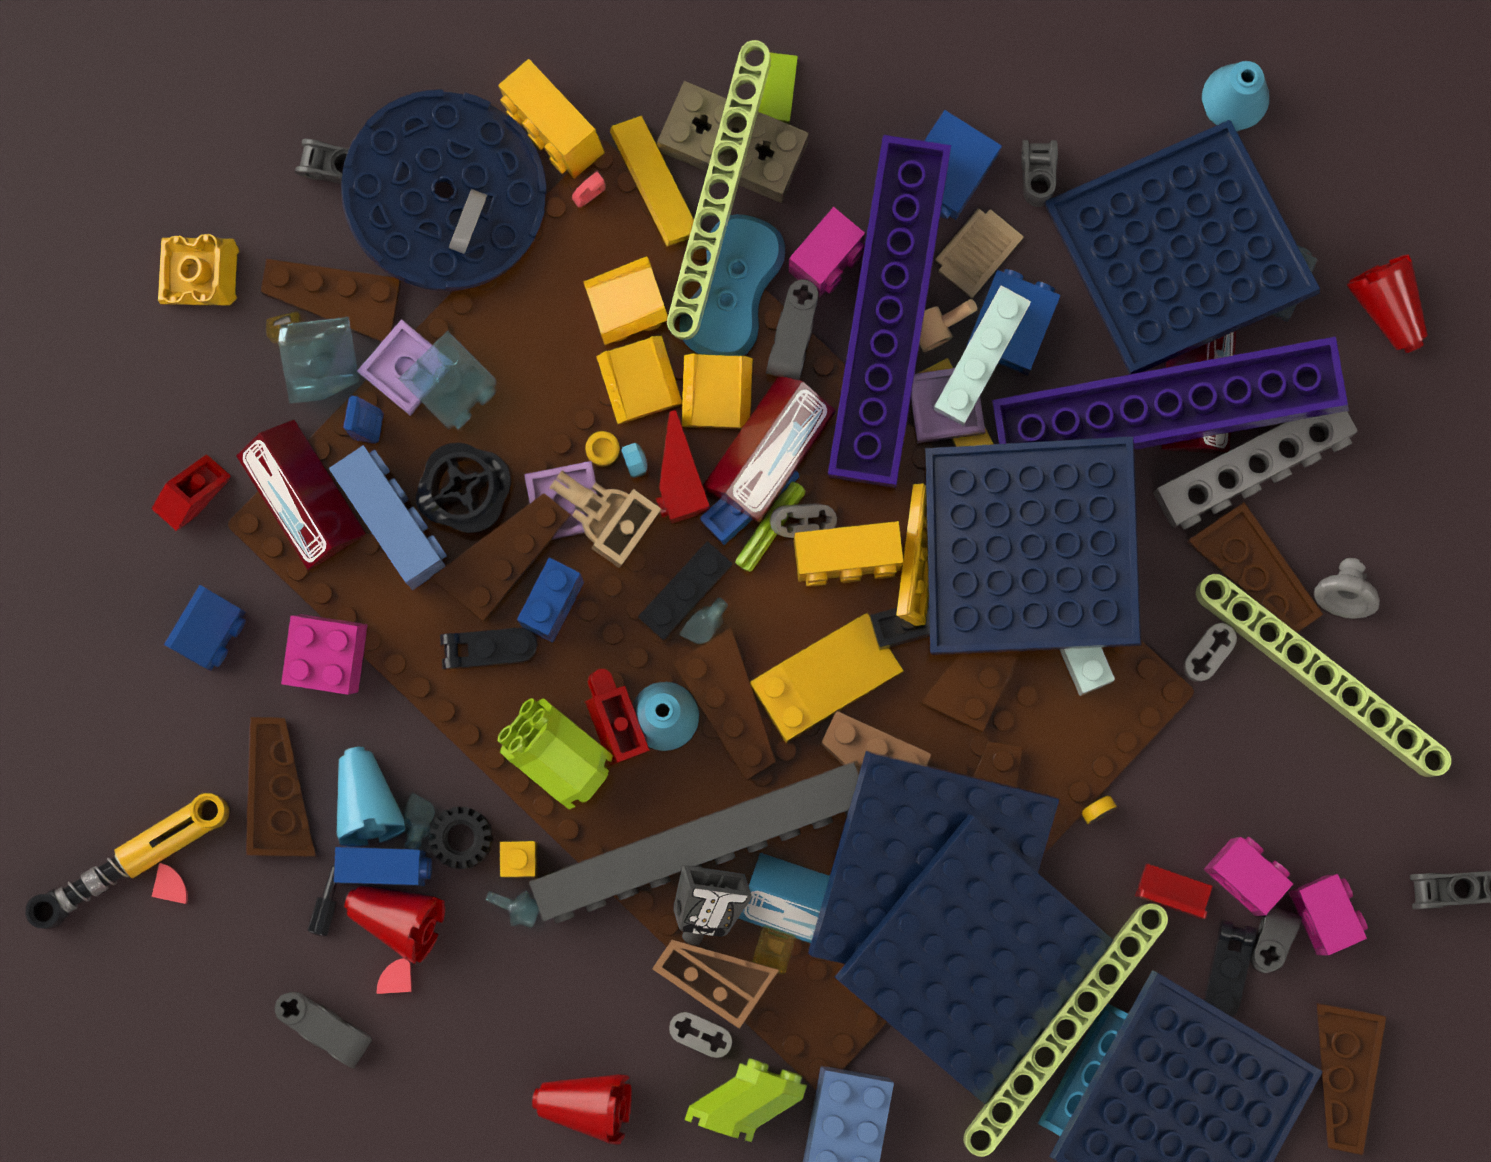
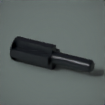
(324, 908)

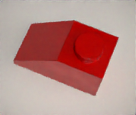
(190, 492)

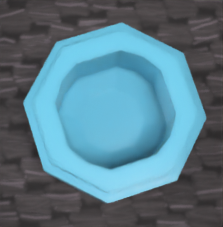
(635, 460)

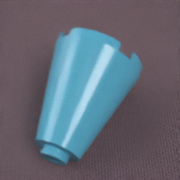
(1236, 94)
(675, 728)
(365, 801)

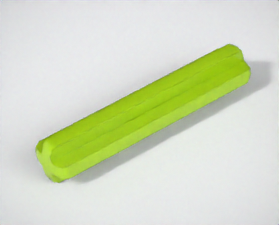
(764, 534)

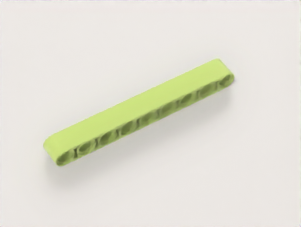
(718, 173)
(1339, 678)
(1061, 1047)

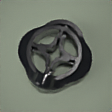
(447, 459)

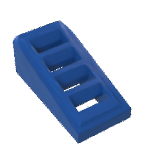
(363, 420)

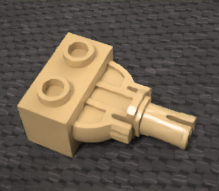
(613, 520)

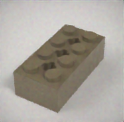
(765, 177)

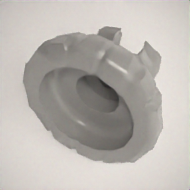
(1348, 592)

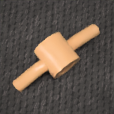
(936, 326)

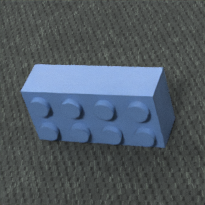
(389, 520)
(848, 1117)

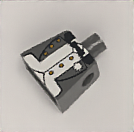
(709, 902)

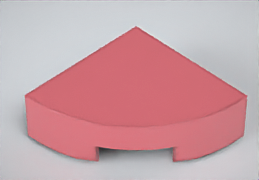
(589, 190)
(170, 885)
(396, 978)

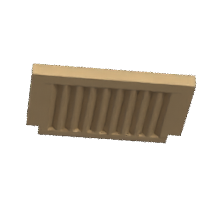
(977, 251)

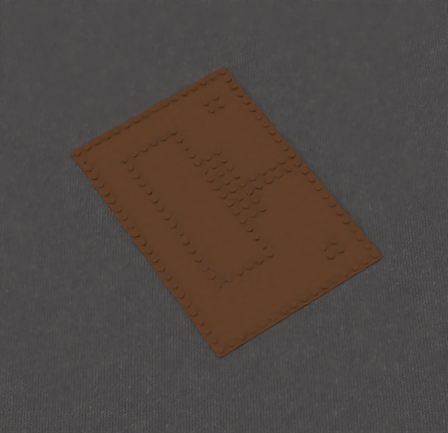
(542, 347)

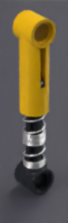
(130, 859)

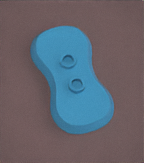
(746, 265)

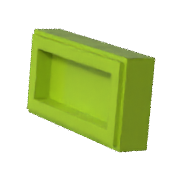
(779, 87)

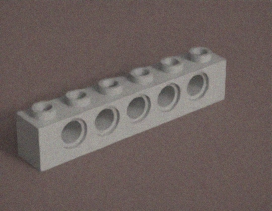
(1174, 495)

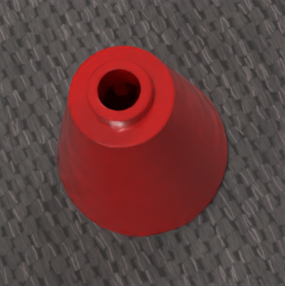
(1393, 302)
(397, 918)
(587, 1105)

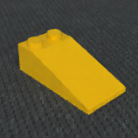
(824, 678)

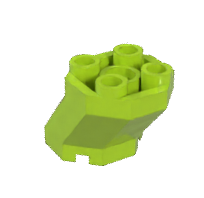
(555, 752)
(747, 1100)

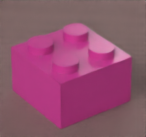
(828, 252)
(324, 654)
(1249, 875)
(1329, 914)

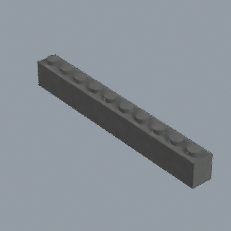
(695, 843)

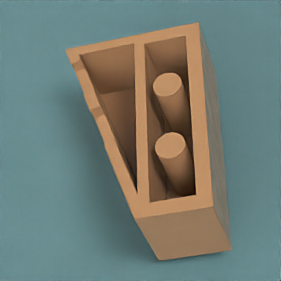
(850, 739)
(715, 979)

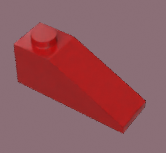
(679, 482)

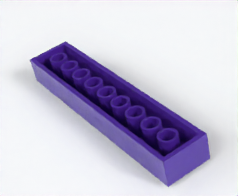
(889, 311)
(1184, 399)

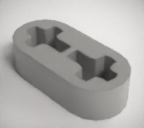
(467, 221)
(803, 512)
(1202, 648)
(703, 1026)

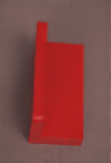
(1174, 891)

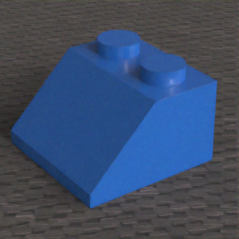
(206, 628)

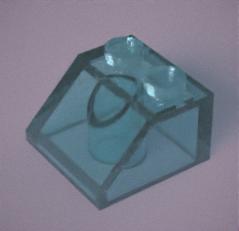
(317, 358)

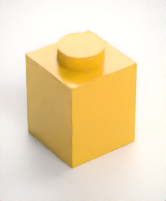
(518, 859)

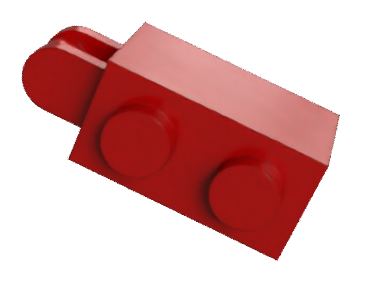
(614, 718)

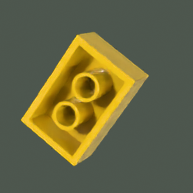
(550, 120)
(848, 553)

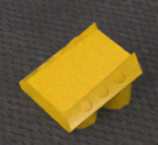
(197, 270)
(626, 301)
(639, 379)
(716, 391)

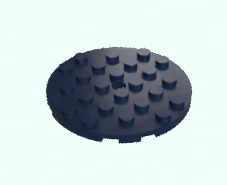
(434, 140)

